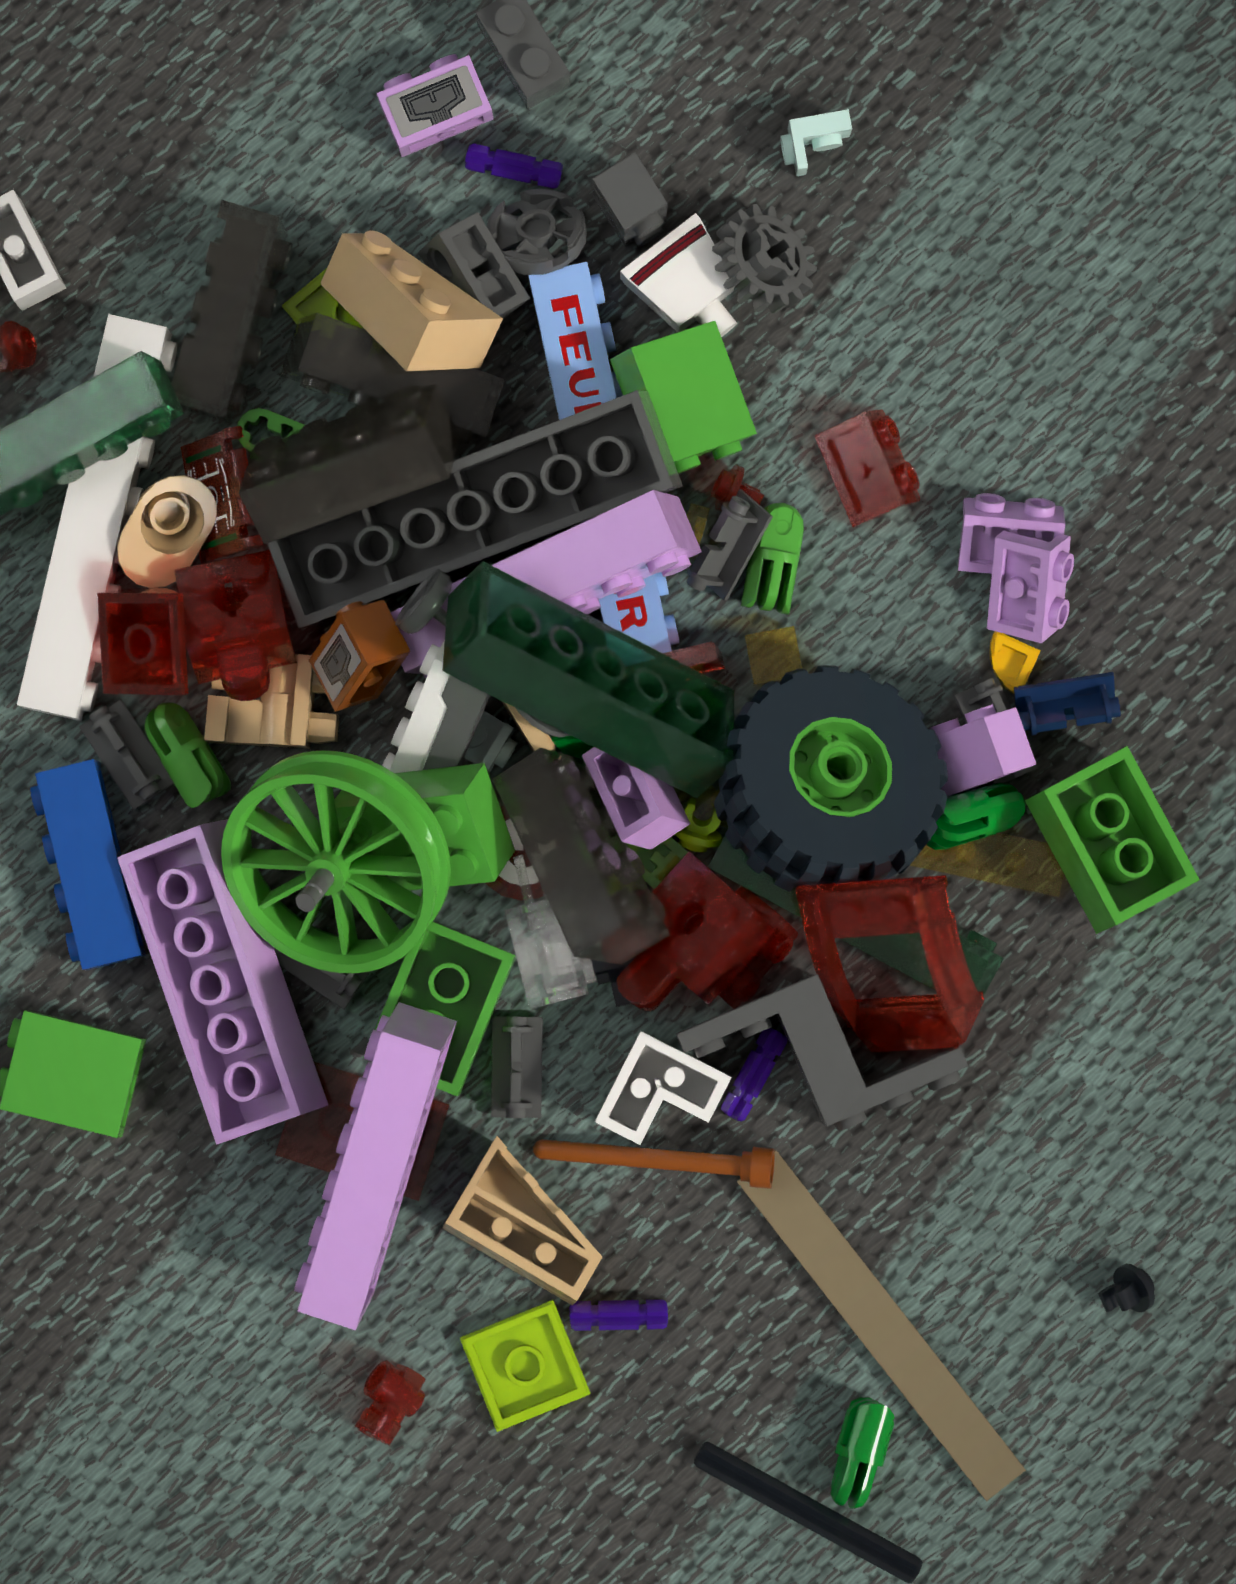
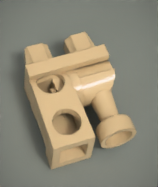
(279, 718)

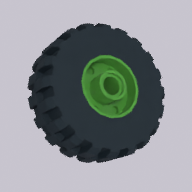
(830, 780)

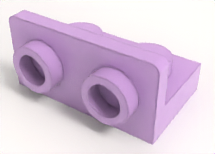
(990, 515)
(1029, 586)

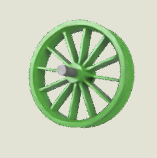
(335, 862)

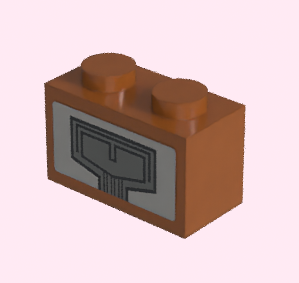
(359, 654)

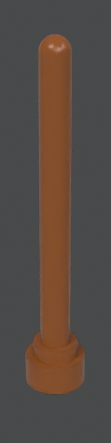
(752, 1166)

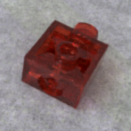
(238, 628)
(707, 950)

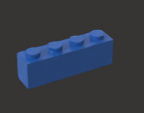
(86, 853)

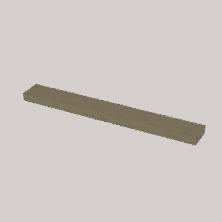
(885, 1331)

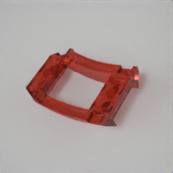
(892, 909)

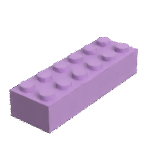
(591, 561)
(221, 987)
(373, 1164)

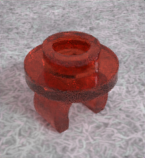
(16, 346)
(729, 483)

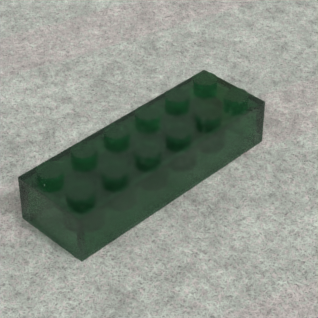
(588, 679)

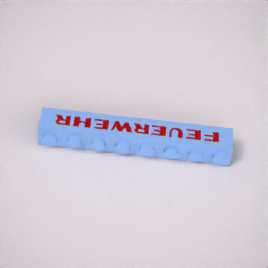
(580, 380)

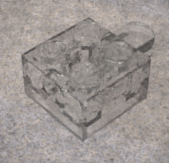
(542, 952)

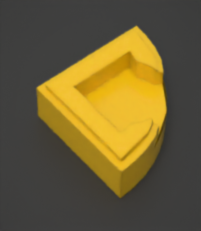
(1012, 660)

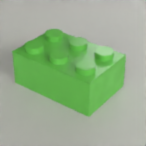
(466, 812)
(1112, 840)
(455, 980)

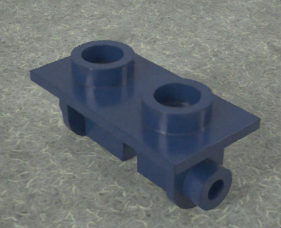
(1082, 698)

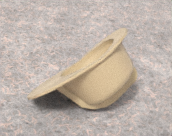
(166, 530)

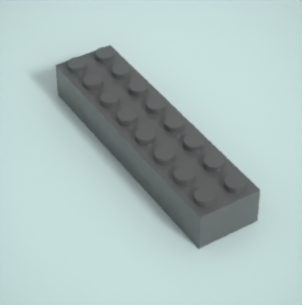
(484, 510)

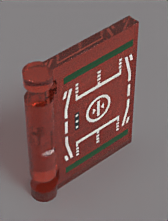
(222, 471)

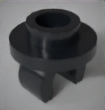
(1131, 1290)

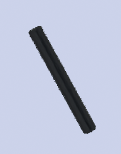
(808, 1512)

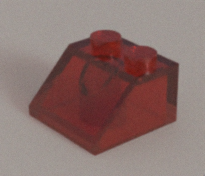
(143, 641)

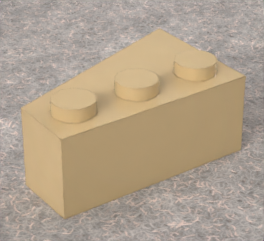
(408, 305)
(521, 1227)

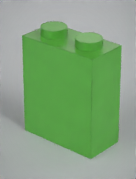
(691, 393)
(71, 1073)

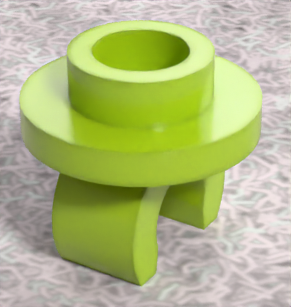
(699, 833)

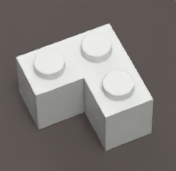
(23, 256)
(658, 1074)

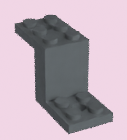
(824, 1053)

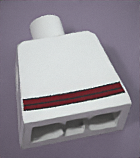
(681, 280)

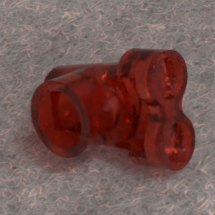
(395, 1395)

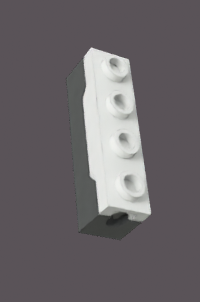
(441, 720)

